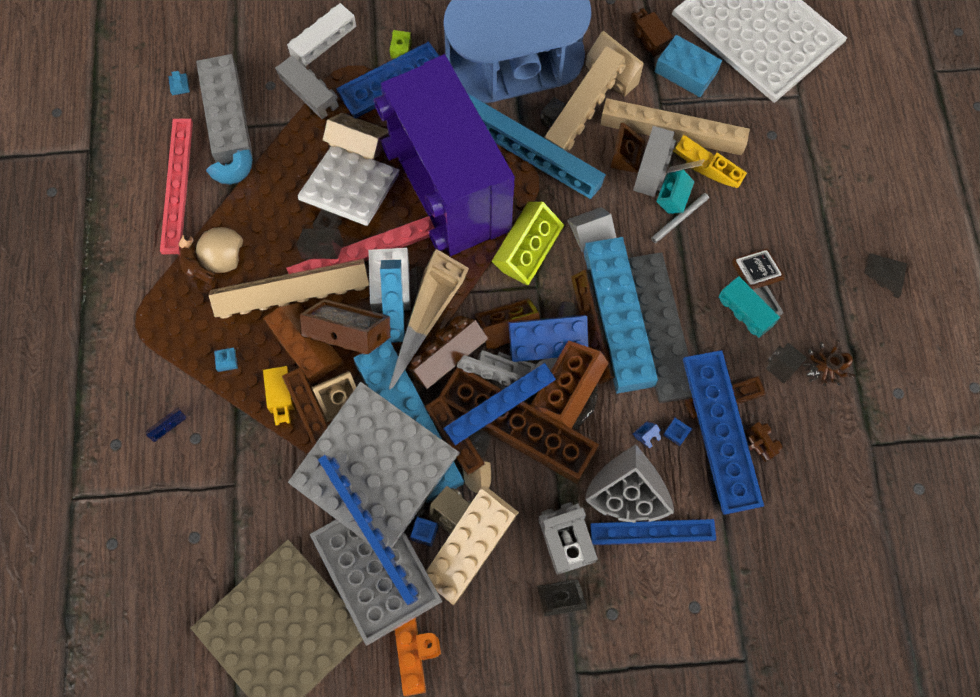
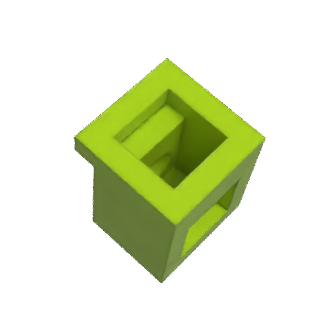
(400, 43)

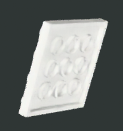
(349, 185)

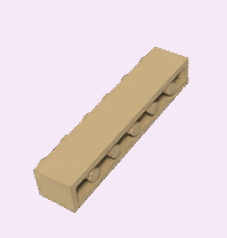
(586, 98)

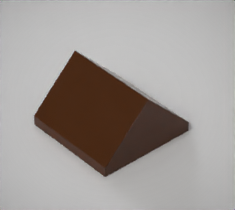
(627, 150)

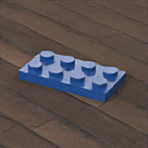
(545, 337)

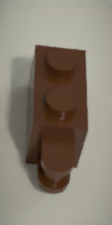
(651, 31)

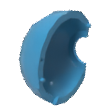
(234, 171)

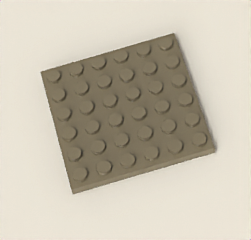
(279, 628)

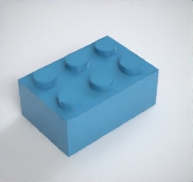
(688, 65)

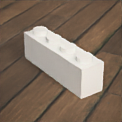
(322, 34)

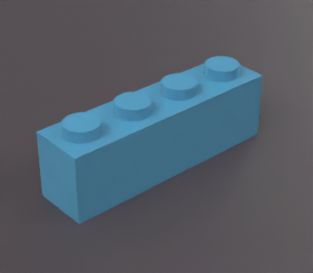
(393, 297)

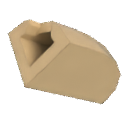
(478, 478)

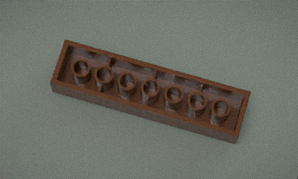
(524, 427)

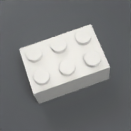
(375, 258)

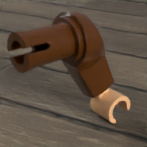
(189, 264)

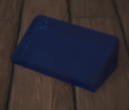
(165, 424)

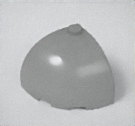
(630, 489)

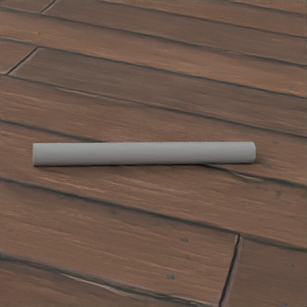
(679, 218)

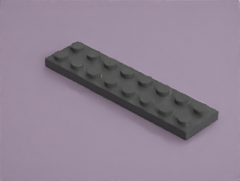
(661, 326)

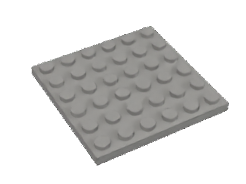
(386, 459)

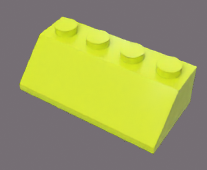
(528, 242)

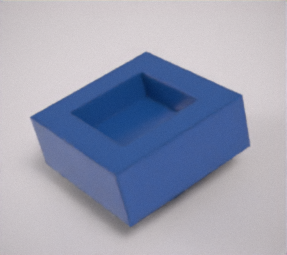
(677, 431)

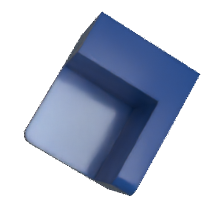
(424, 531)

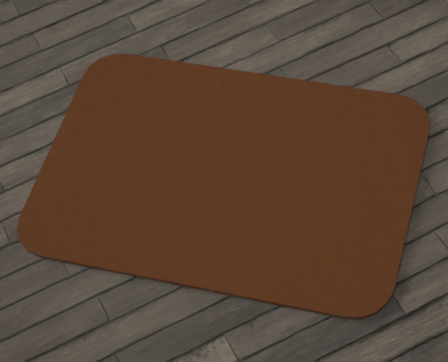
(266, 212)

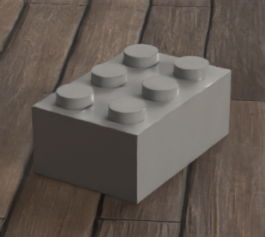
(655, 161)

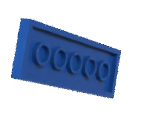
(360, 92)

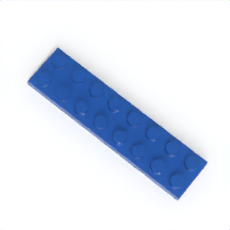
(723, 432)

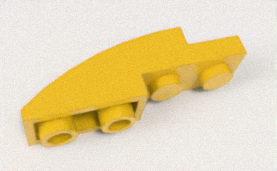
(714, 166)

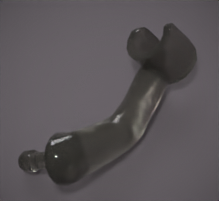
(590, 407)

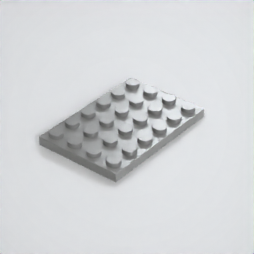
(365, 583)

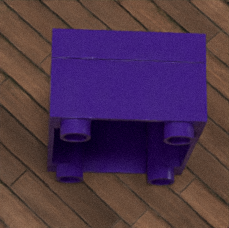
(447, 155)

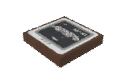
(758, 269)

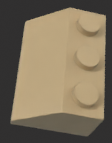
(630, 76)
(355, 135)

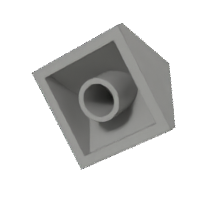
(592, 227)

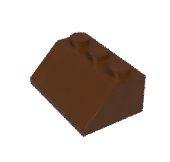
(496, 321)

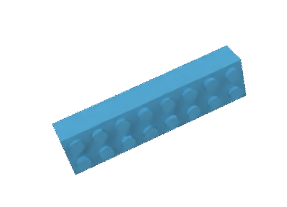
(621, 315)
(377, 373)

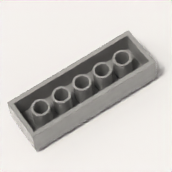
(223, 107)

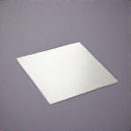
(685, 166)

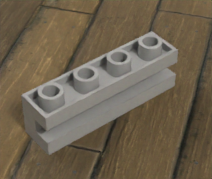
(307, 86)

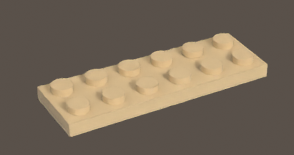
(470, 544)

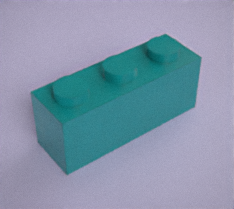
(748, 307)

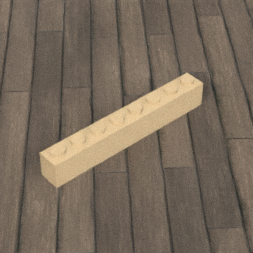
(702, 131)
(289, 288)

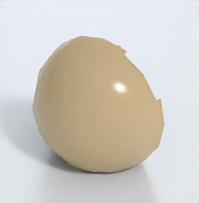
(219, 249)

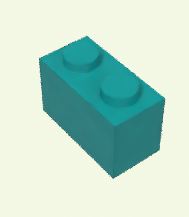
(675, 191)

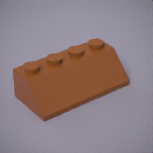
(311, 355)
(576, 377)

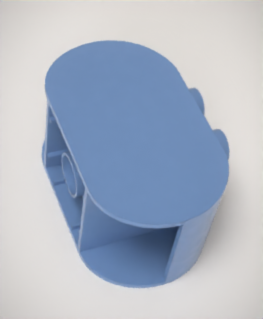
(515, 45)

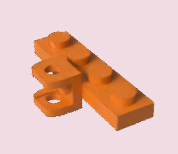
(411, 651)

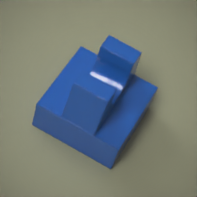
(647, 432)

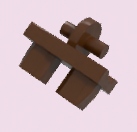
(761, 442)

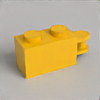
(277, 394)

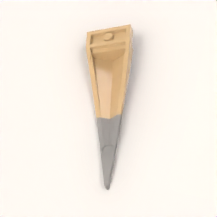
(437, 288)

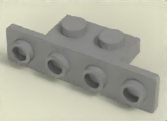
(491, 367)

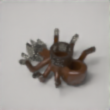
(832, 364)

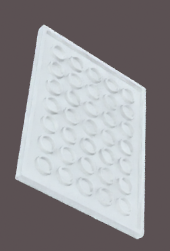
(763, 39)

